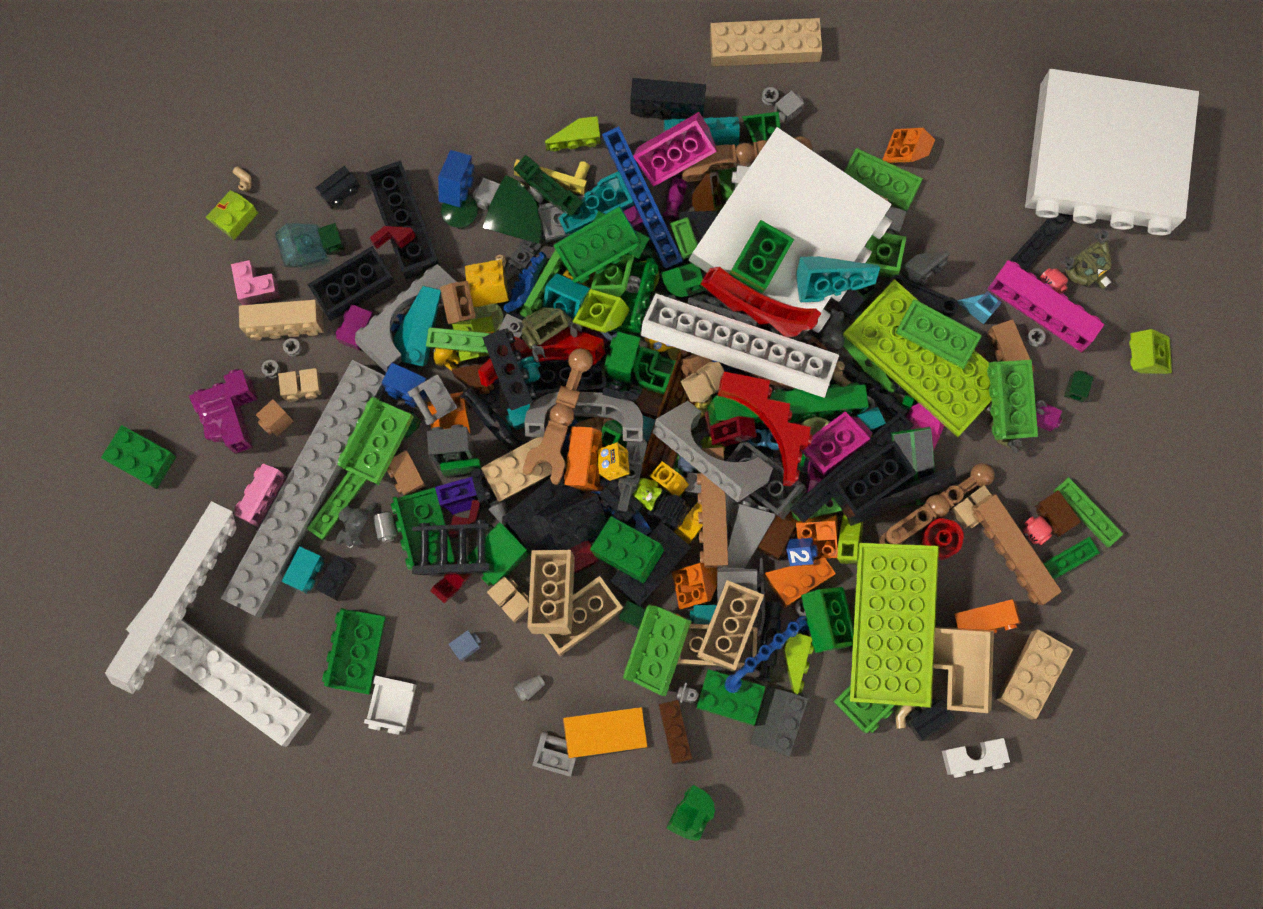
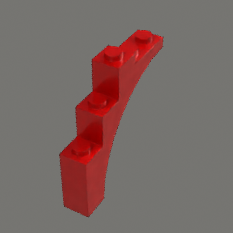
(764, 310)
(555, 348)
(756, 395)

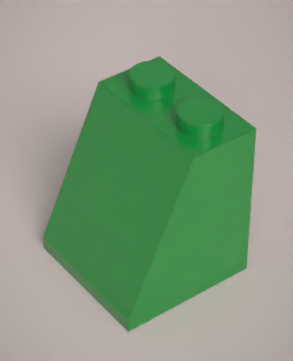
(503, 552)

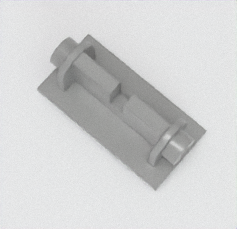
(686, 694)

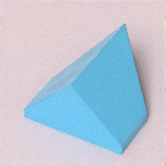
(980, 306)

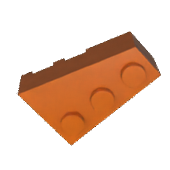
(583, 458)
(795, 581)
(990, 617)

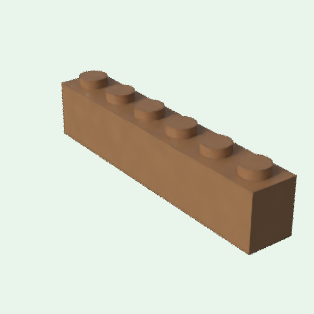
(713, 518)
(1015, 549)

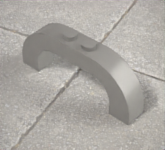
(588, 405)

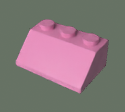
(260, 495)

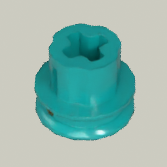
(532, 367)

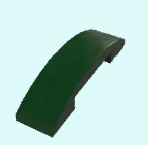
(547, 187)

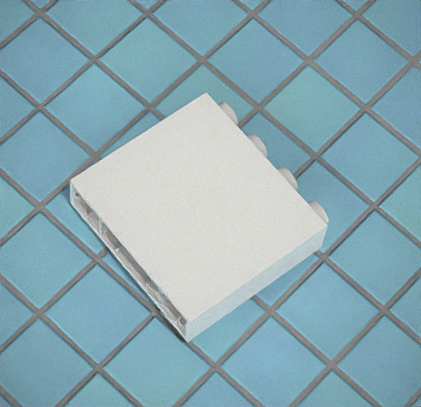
(1112, 151)
(805, 200)

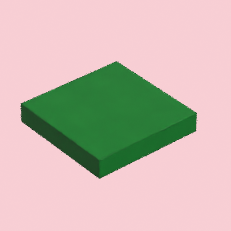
(460, 467)

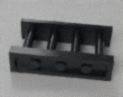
(444, 565)

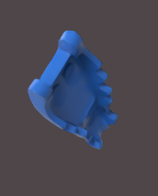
(526, 284)

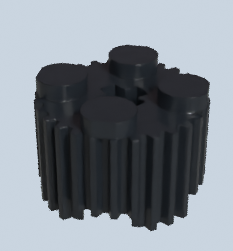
(669, 509)

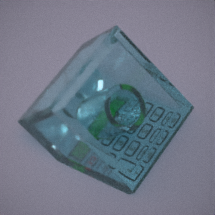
(300, 244)

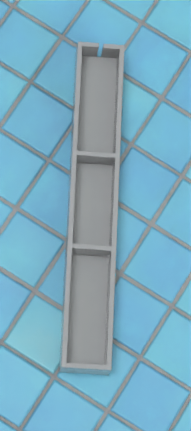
(302, 493)

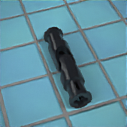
(881, 396)
(485, 413)
(773, 623)

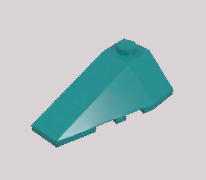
(604, 197)
(828, 276)
(413, 331)

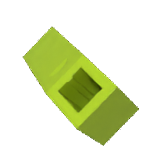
(577, 134)
(849, 541)
(795, 656)

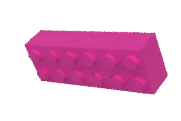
(1046, 306)

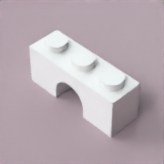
(993, 754)

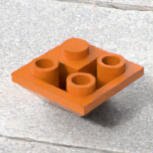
(908, 145)
(456, 417)
(824, 533)
(694, 585)

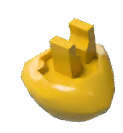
(445, 357)

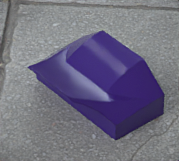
(457, 495)

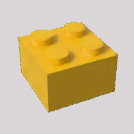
(487, 283)

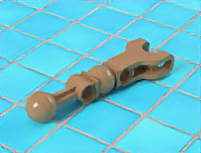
(728, 157)
(560, 418)
(938, 505)

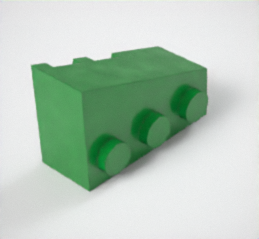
(761, 126)

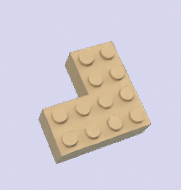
(969, 664)

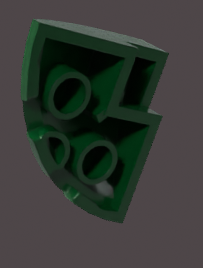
(514, 212)

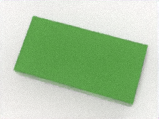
(684, 237)

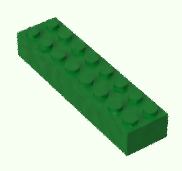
(802, 403)

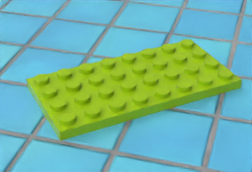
(941, 387)
(894, 624)

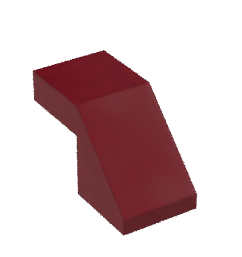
(400, 235)
(473, 517)
(449, 586)

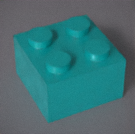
(564, 294)

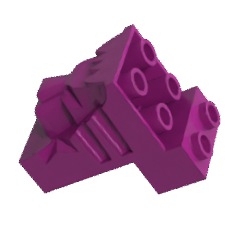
(221, 410)

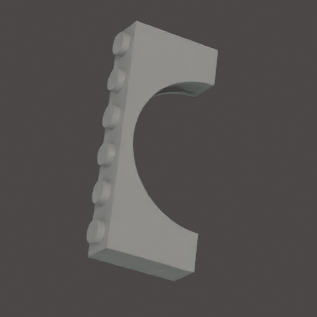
(376, 337)
(734, 478)

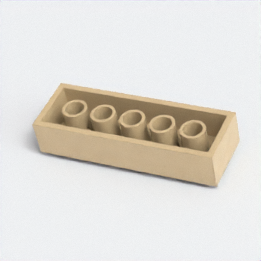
(765, 42)

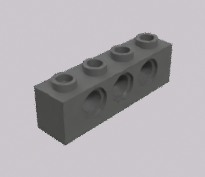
(716, 306)

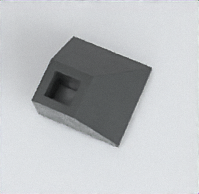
(924, 266)

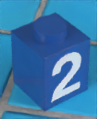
(801, 551)

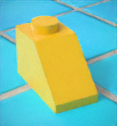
(690, 527)

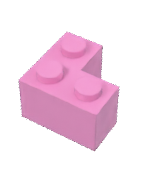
(251, 288)

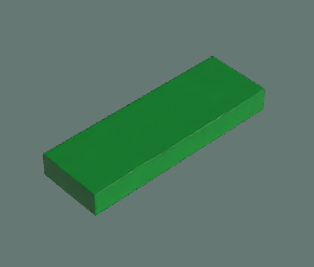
(1071, 558)

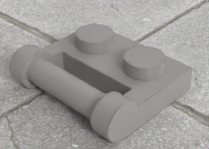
(438, 396)
(551, 759)

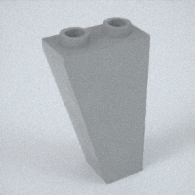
(745, 532)

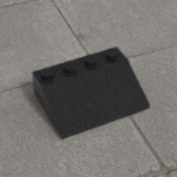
(523, 518)

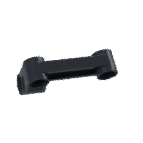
(928, 297)

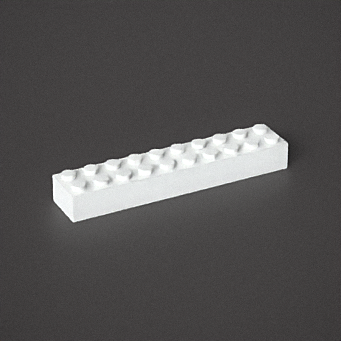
(739, 345)
(171, 599)
(232, 682)

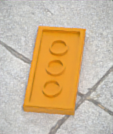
(604, 732)

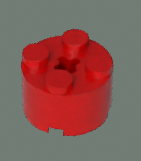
(943, 528)

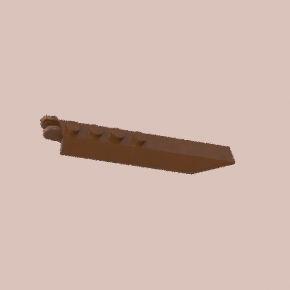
(675, 395)

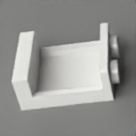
(390, 705)

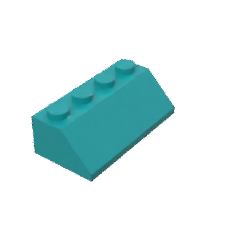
(723, 130)

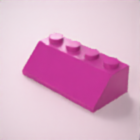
(675, 149)

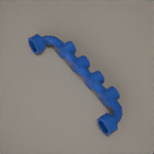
(734, 681)

